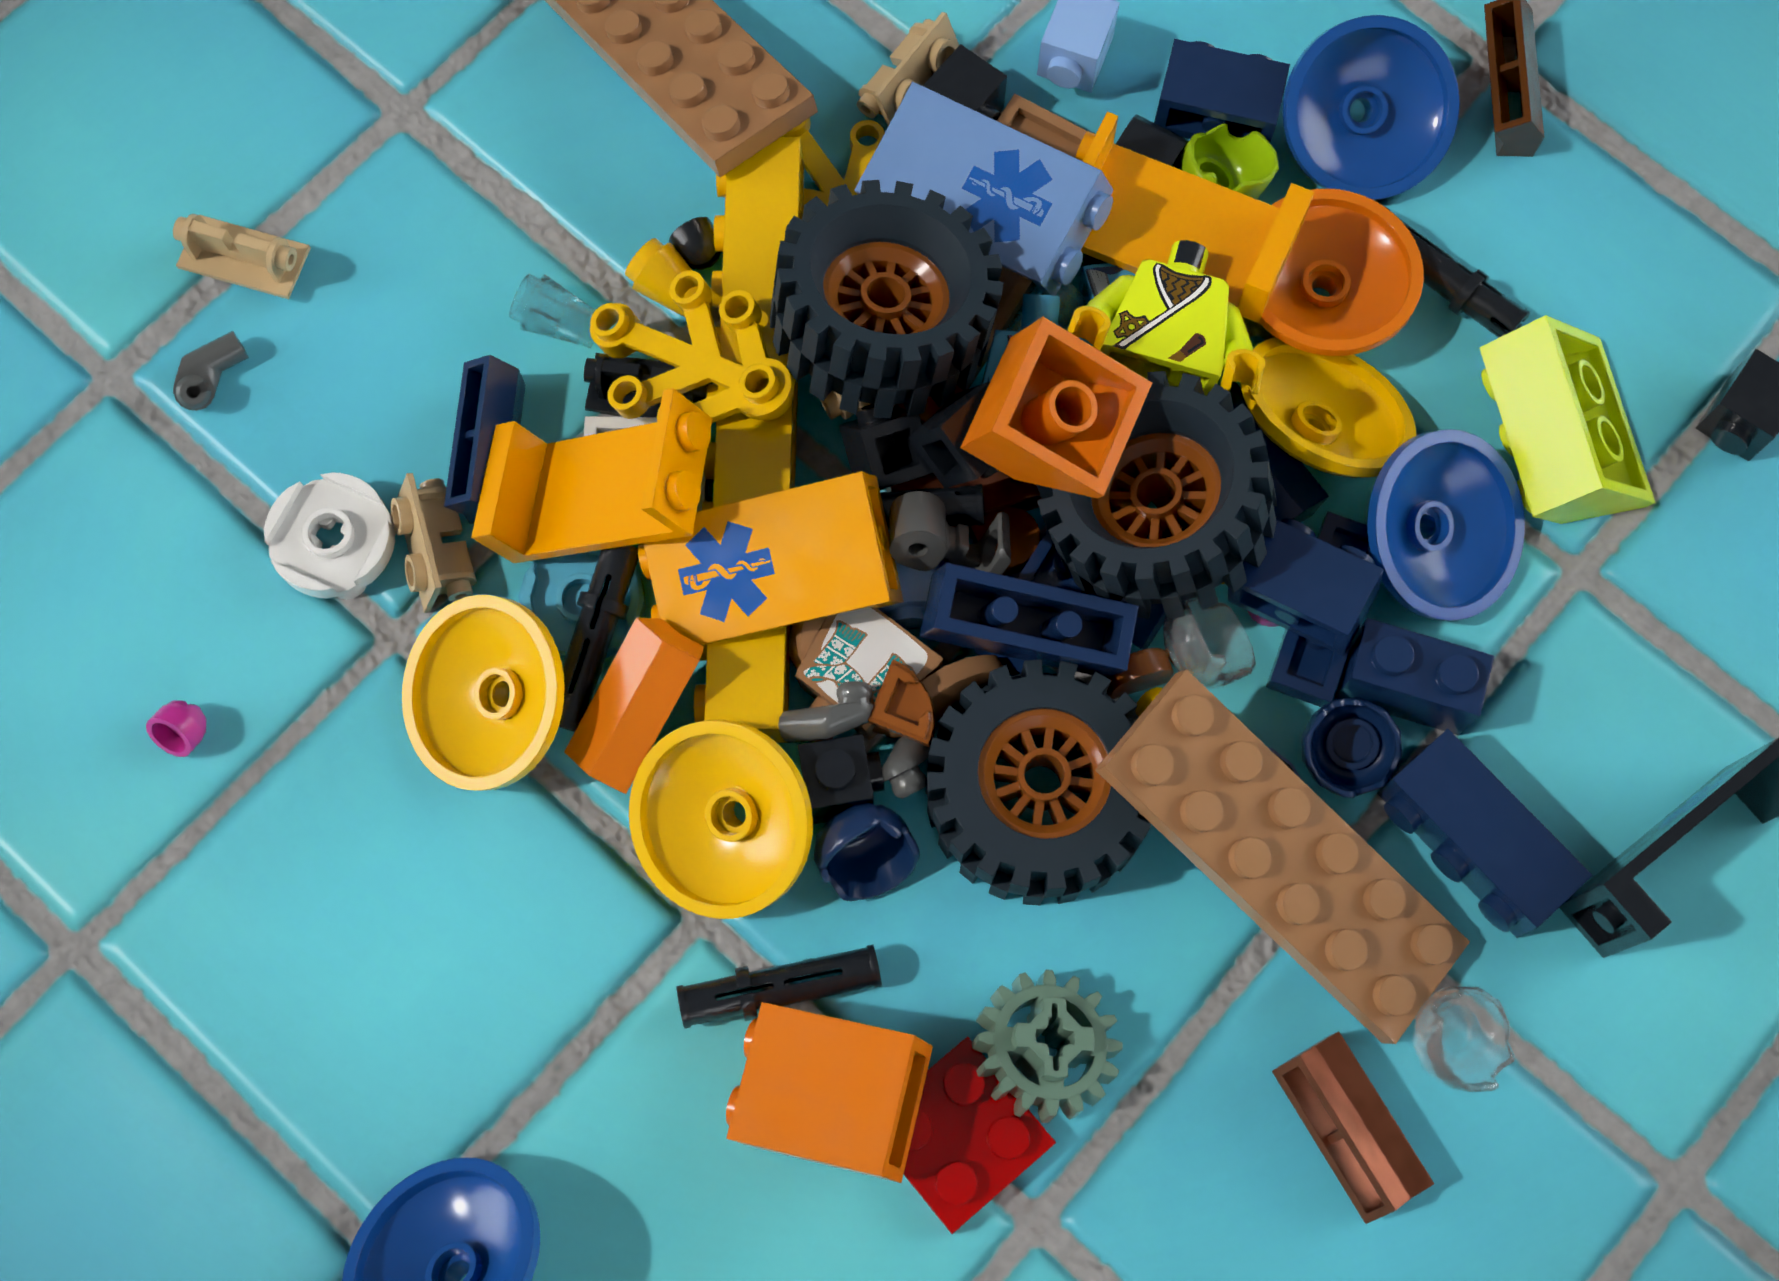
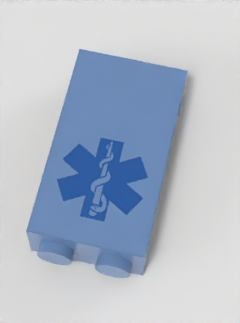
(1017, 188)

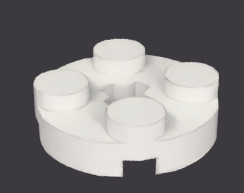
(343, 568)

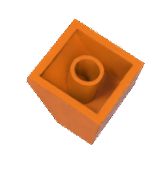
(1056, 412)

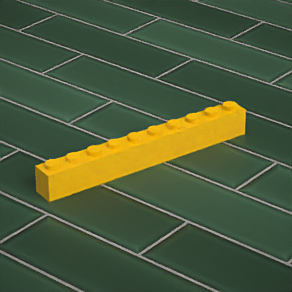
(751, 456)

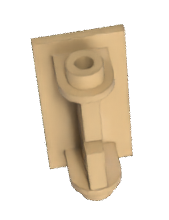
(916, 61)
(239, 255)
(431, 565)

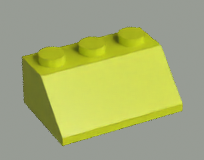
(1564, 423)

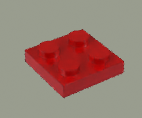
(966, 1141)

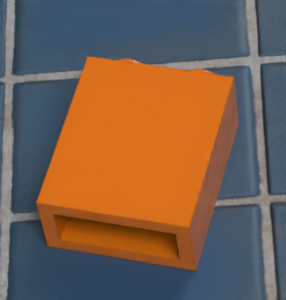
(829, 1091)

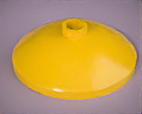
(1328, 410)
(460, 690)
(688, 824)

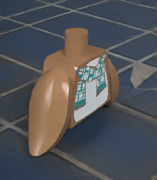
(861, 648)

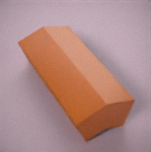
(633, 702)

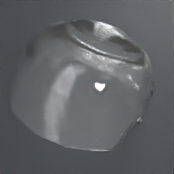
(1209, 644)
(1463, 1038)

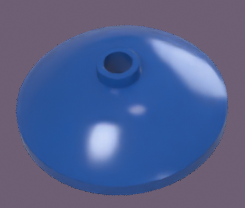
(1406, 99)
(1446, 525)
(449, 1224)

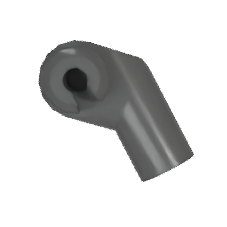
(202, 368)
(831, 720)
(903, 769)

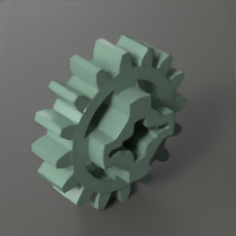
(1068, 1026)

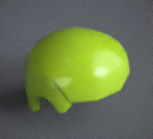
(1231, 161)

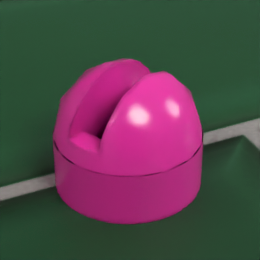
(177, 727)

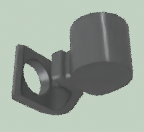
(923, 537)

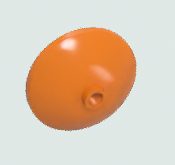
(1363, 262)

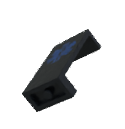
(1614, 908)

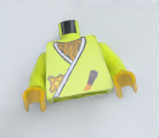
(1172, 323)

